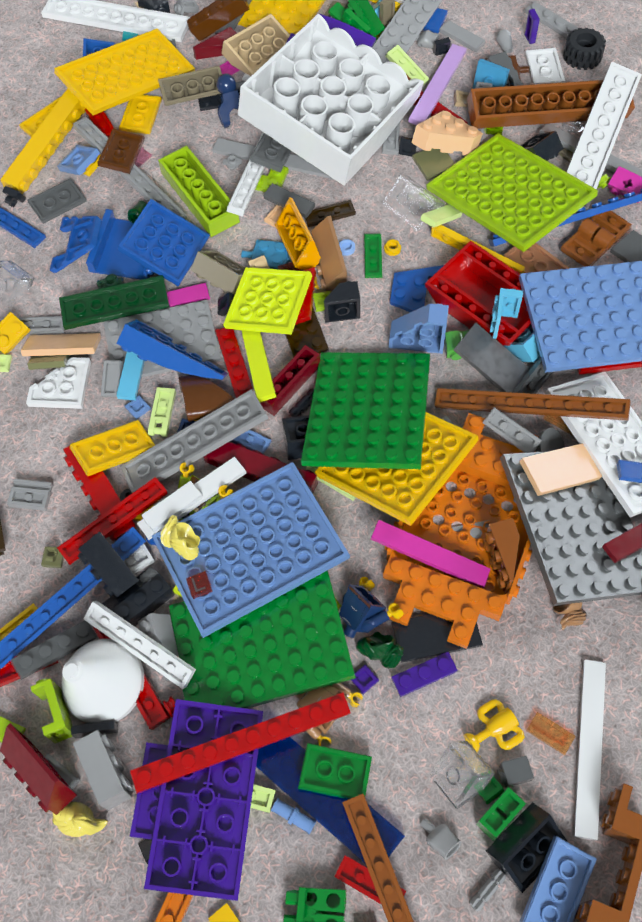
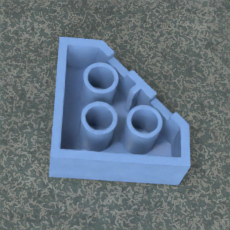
(420, 329)

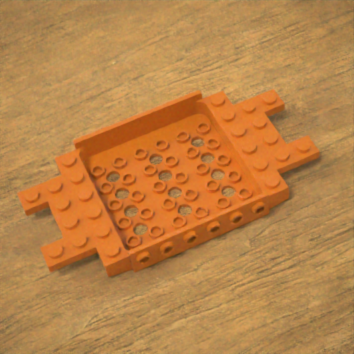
(438, 591)

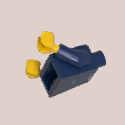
(363, 610)

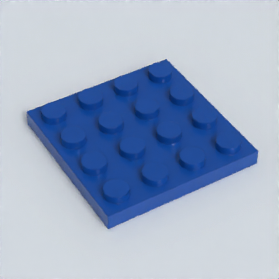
(163, 242)

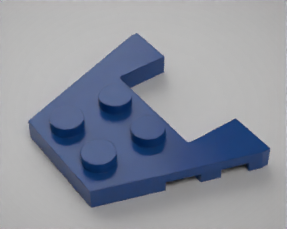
(81, 240)
(410, 289)

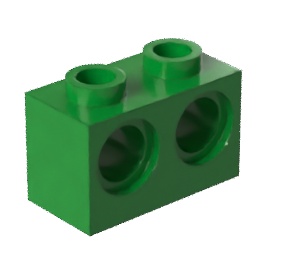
(500, 814)

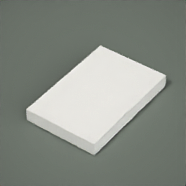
(544, 66)

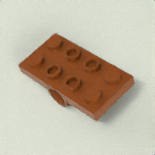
(595, 237)

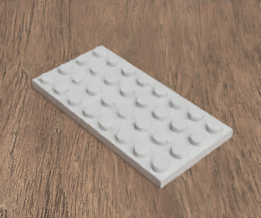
(606, 438)

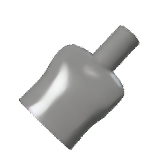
(427, 39)
(441, 839)

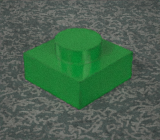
(491, 791)

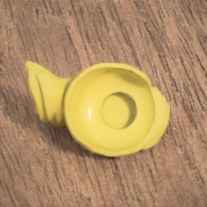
(180, 538)
(78, 820)

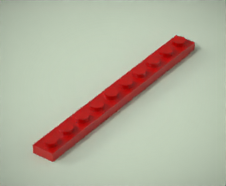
(239, 742)

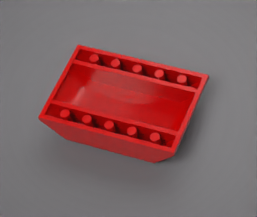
(470, 287)

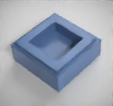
(137, 407)

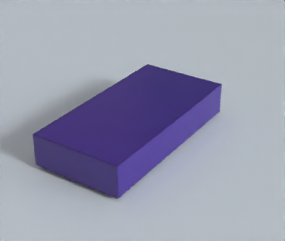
(532, 26)

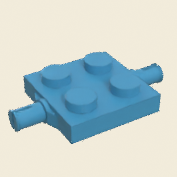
(273, 251)

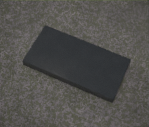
(428, 637)

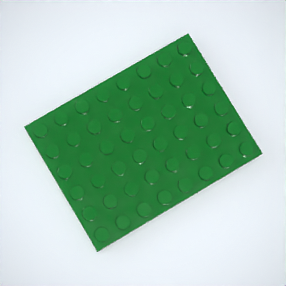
(368, 411)
(268, 653)

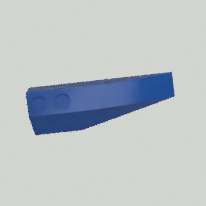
(158, 348)

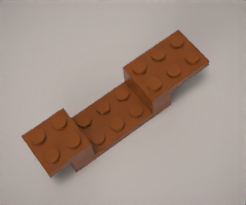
(627, 828)

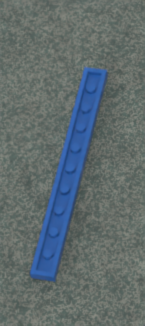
(597, 208)
(61, 601)

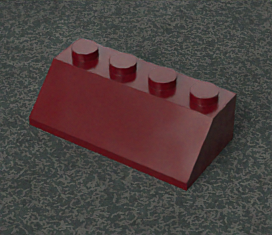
(35, 771)

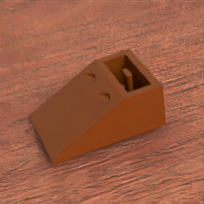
(502, 544)

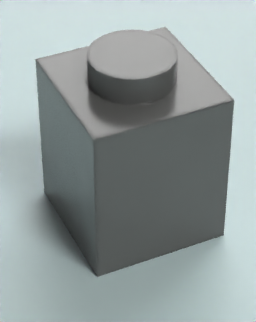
(515, 772)

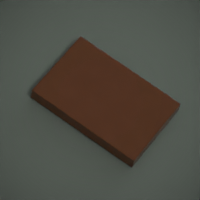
(121, 151)

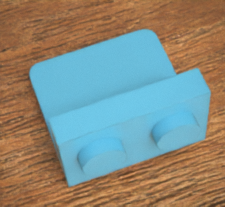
(506, 305)

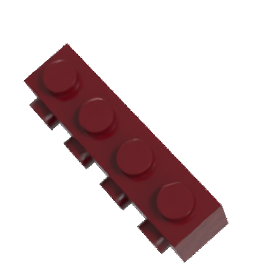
(292, 378)

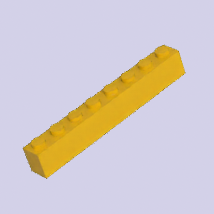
(43, 143)

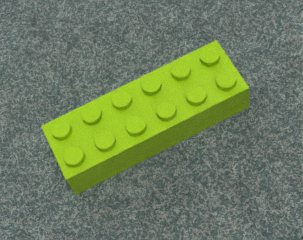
(198, 190)

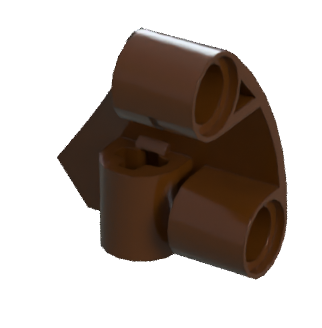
(201, 396)

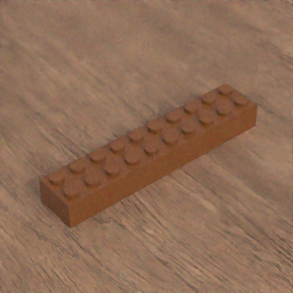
(533, 104)

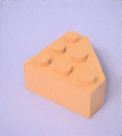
(447, 134)

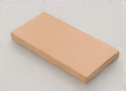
(61, 344)
(560, 469)

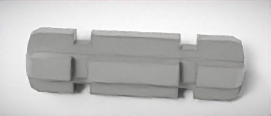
(487, 890)

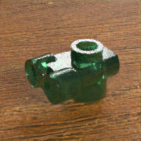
(110, 280)

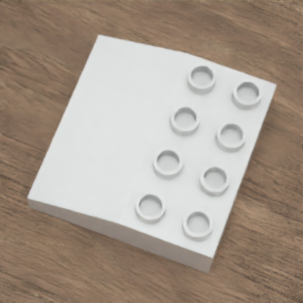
(328, 99)

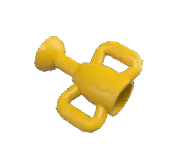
(498, 725)

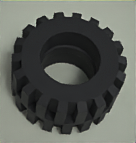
(584, 48)

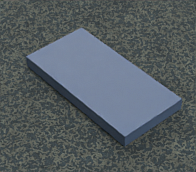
(559, 884)

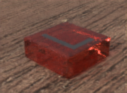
(199, 584)

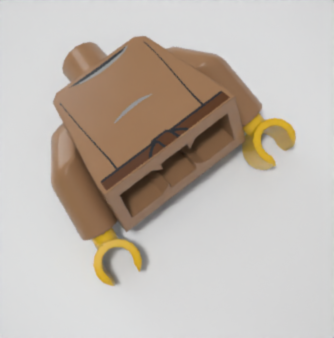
(319, 694)

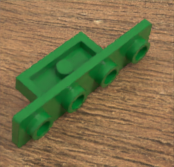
(367, 14)
(349, 17)

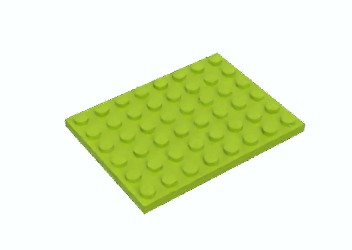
(511, 191)

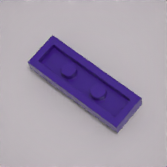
(424, 674)

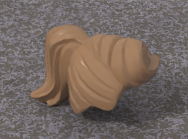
(573, 614)

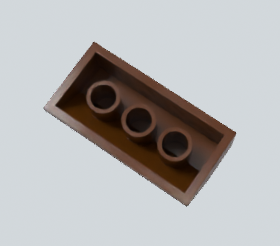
(215, 17)

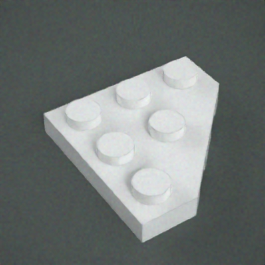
(62, 386)

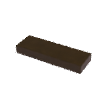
(336, 211)

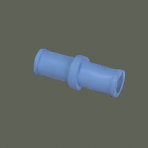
(293, 816)

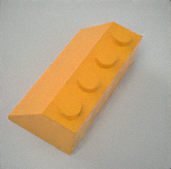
(297, 237)

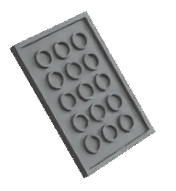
(185, 324)

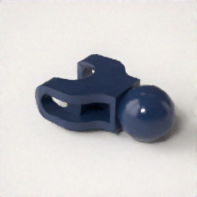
(229, 99)

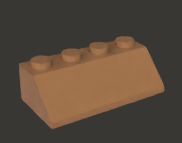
(331, 264)

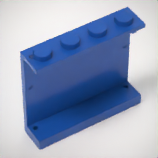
(106, 257)

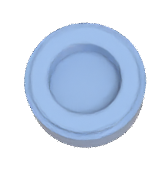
(347, 247)

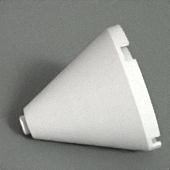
(102, 681)

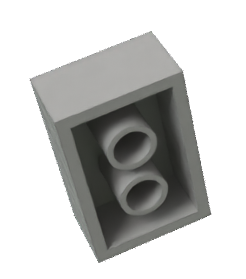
(103, 770)

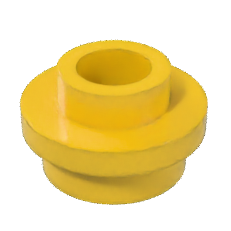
(392, 243)

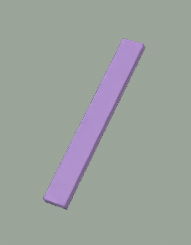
(437, 84)

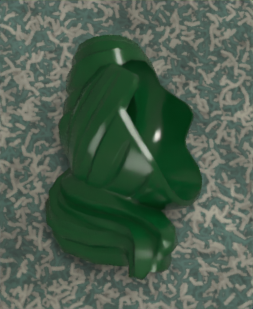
(380, 648)

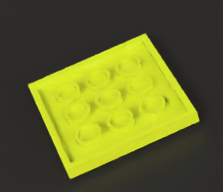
(268, 300)

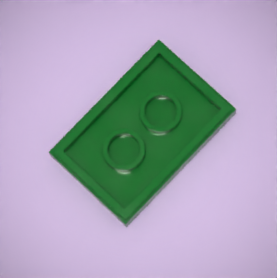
(334, 772)

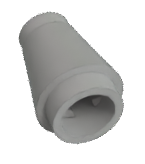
(505, 40)

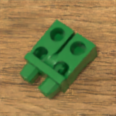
(313, 902)

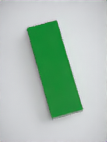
(373, 255)

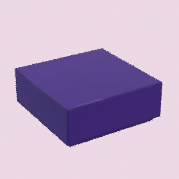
(364, 679)

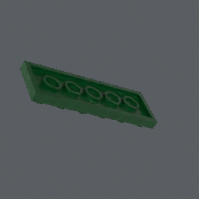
(113, 302)

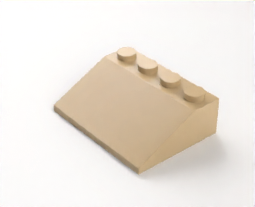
(255, 45)

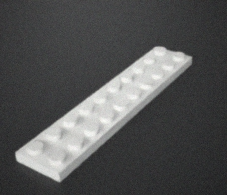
(117, 17)
(603, 125)

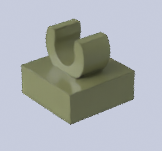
(52, 558)

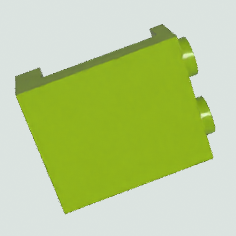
(62, 724)

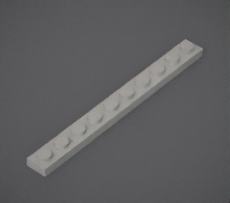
(136, 178)

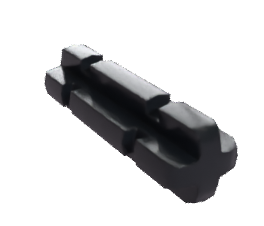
(302, 404)

